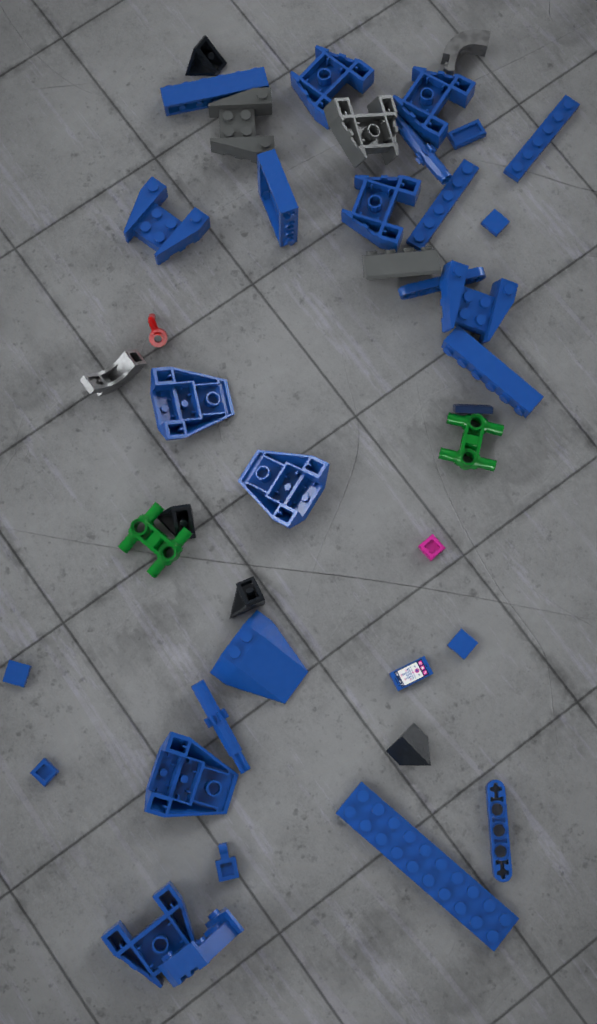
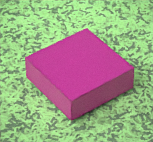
(431, 547)

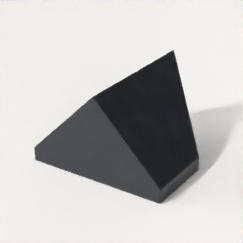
(205, 60)
(177, 517)
(246, 597)
(411, 748)

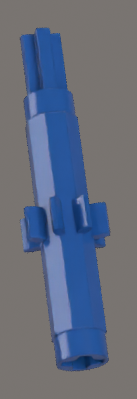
(424, 152)
(217, 719)

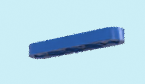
(432, 285)
(503, 840)

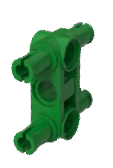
(471, 441)
(155, 540)

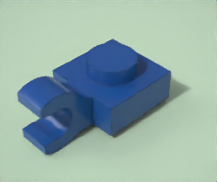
(226, 866)

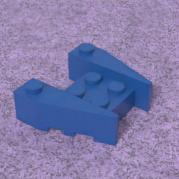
(326, 78)
(428, 97)
(375, 206)
(159, 227)
(472, 308)
(166, 933)
(197, 954)

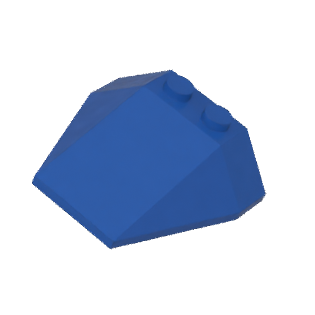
(188, 401)
(285, 484)
(260, 661)
(188, 780)

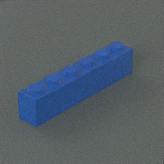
(199, 93)
(491, 372)

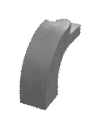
(465, 43)
(116, 375)

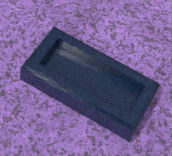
(473, 408)

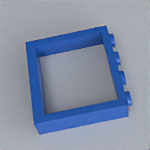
(277, 198)

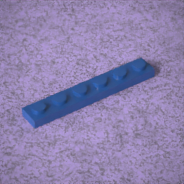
(541, 138)
(442, 205)

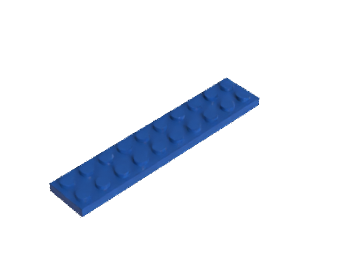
(427, 866)

